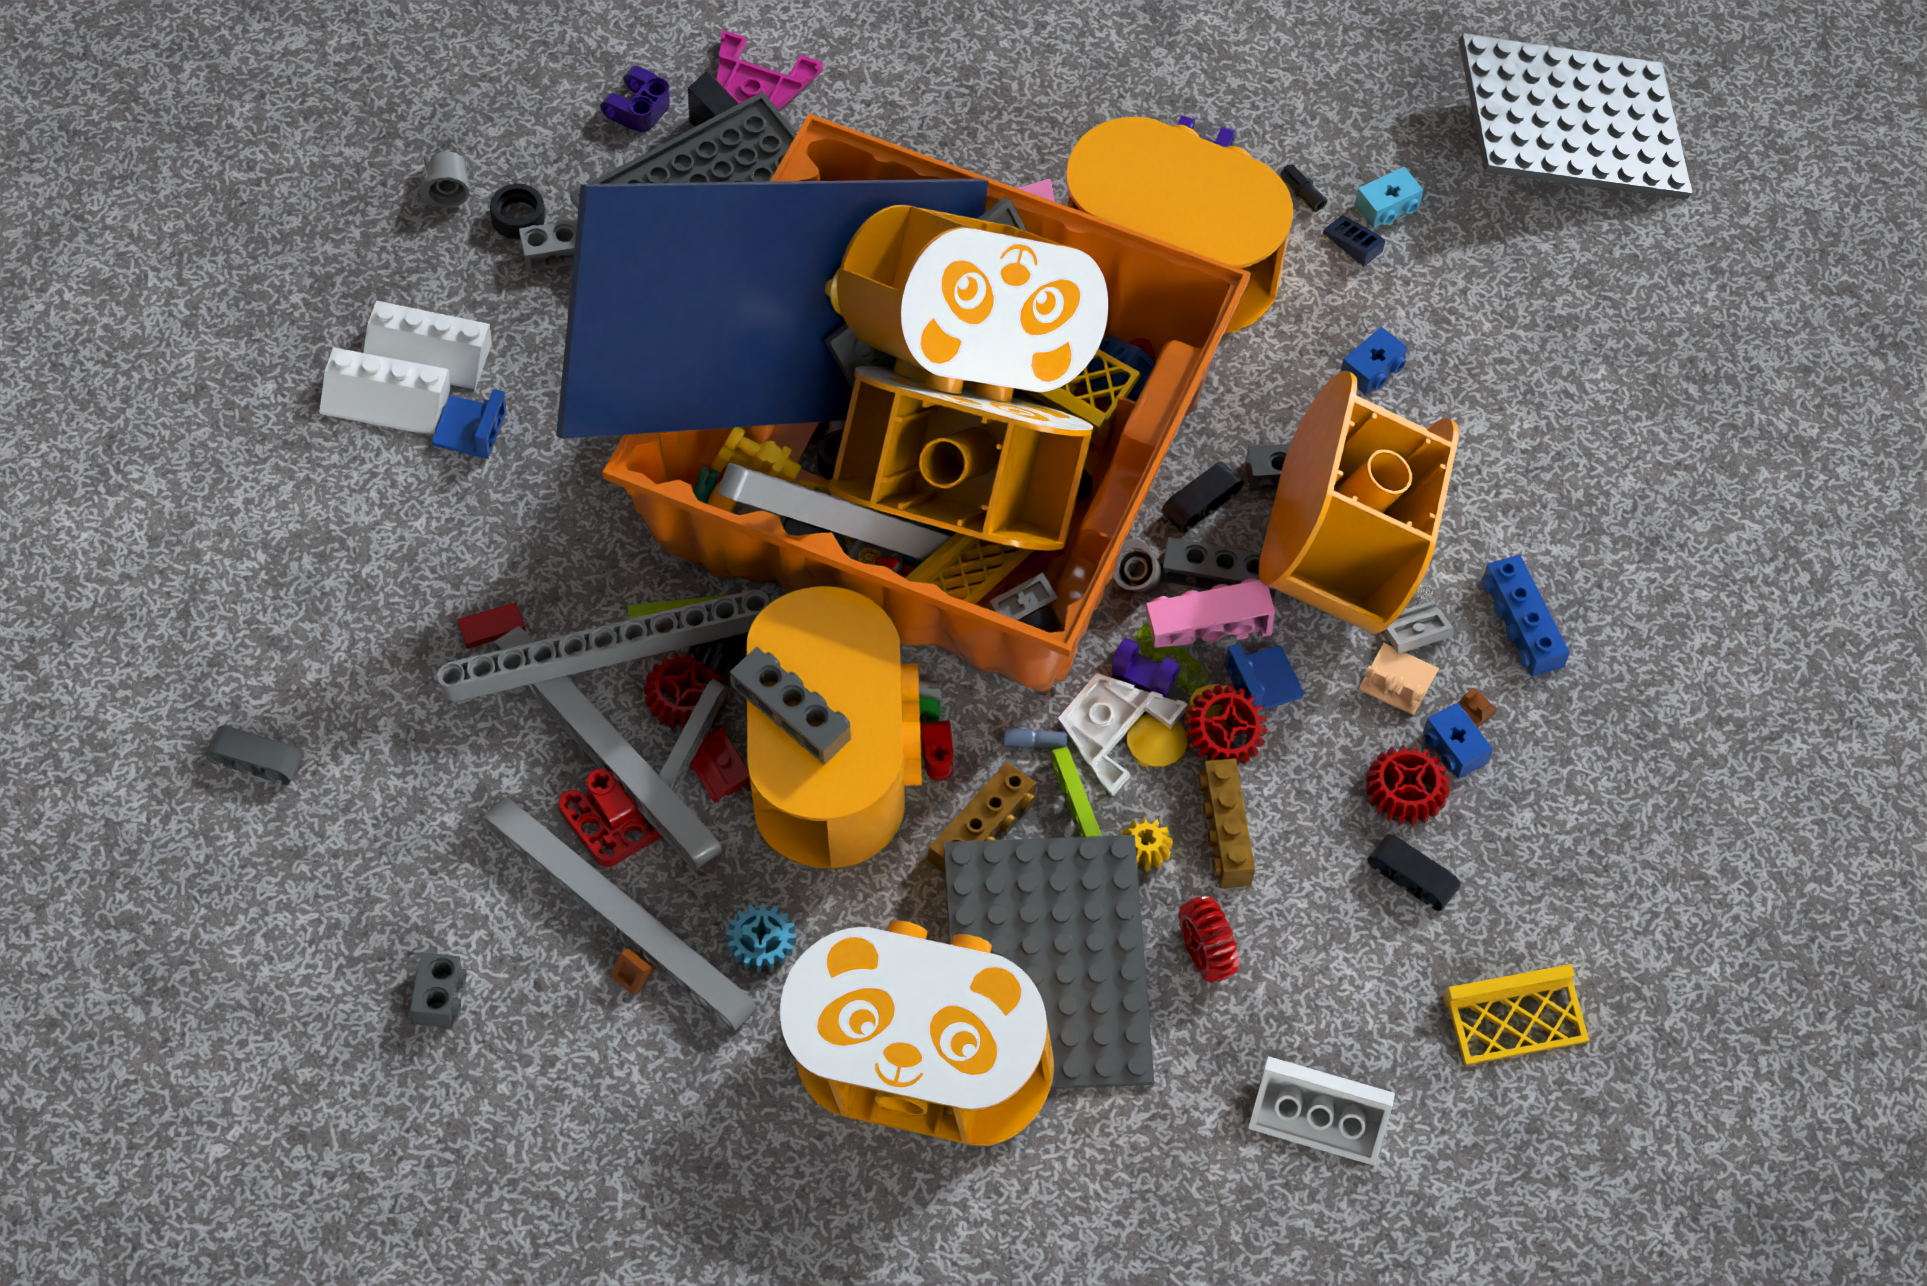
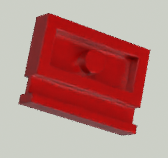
(720, 766)

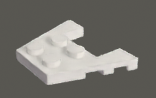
(1104, 715)

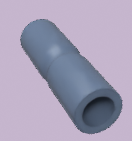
(1029, 738)

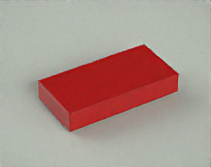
(489, 624)

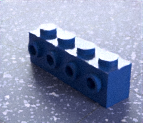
(1525, 615)

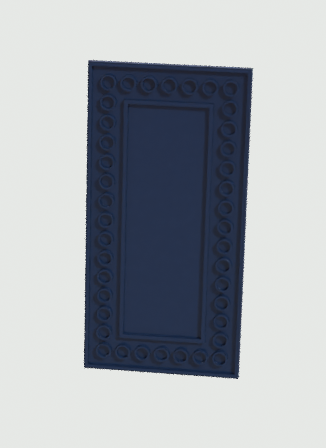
(715, 301)

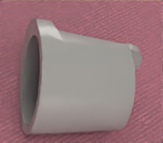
(445, 180)
(1137, 567)

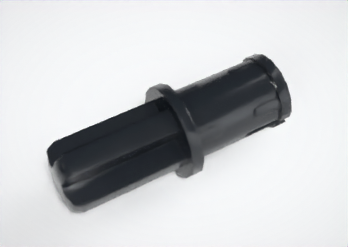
(1303, 187)

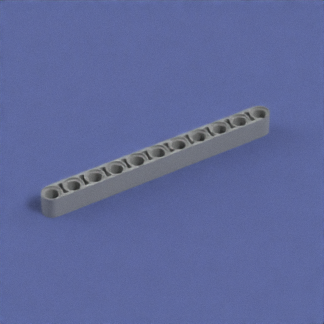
(829, 512)
(591, 640)
(613, 753)
(620, 913)

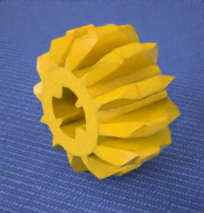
(1157, 839)

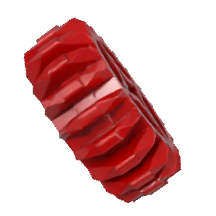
(675, 679)
(1230, 703)
(1407, 800)
(1208, 939)

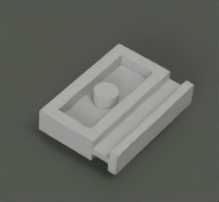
(1418, 627)

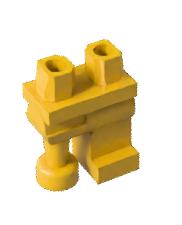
(763, 457)

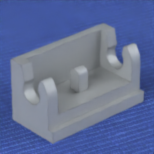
(1024, 598)

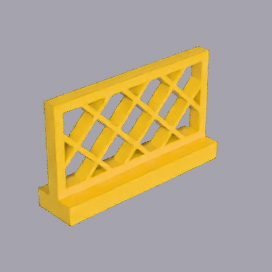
(1076, 406)
(956, 557)
(1513, 987)

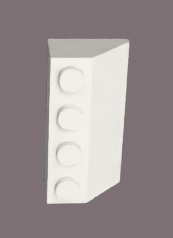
(430, 340)
(384, 391)
(1321, 1111)

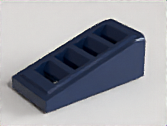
(1355, 249)

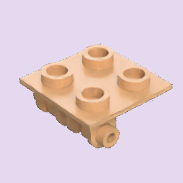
(1398, 679)

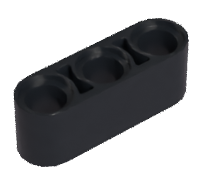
(1202, 495)
(1415, 871)

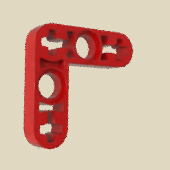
(613, 838)

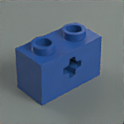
(1375, 360)
(1457, 741)

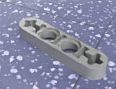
(693, 733)

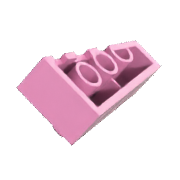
(1211, 614)

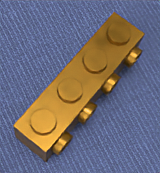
(989, 812)
(1227, 823)

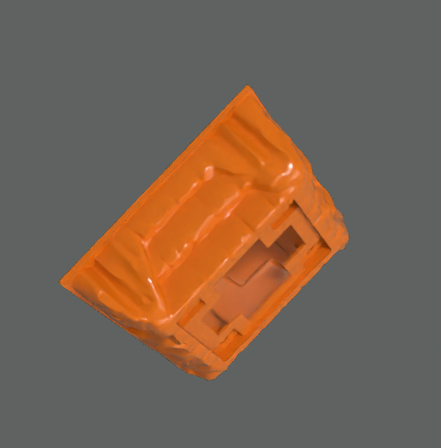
(1153, 294)

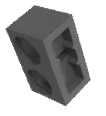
(432, 990)

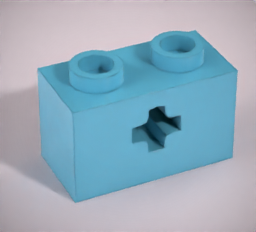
(1389, 197)

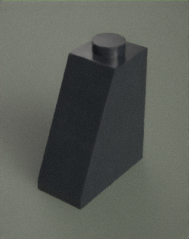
(707, 99)

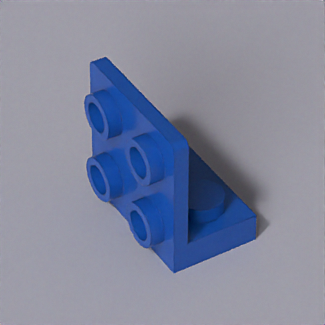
(1129, 355)
(471, 425)
(1263, 675)

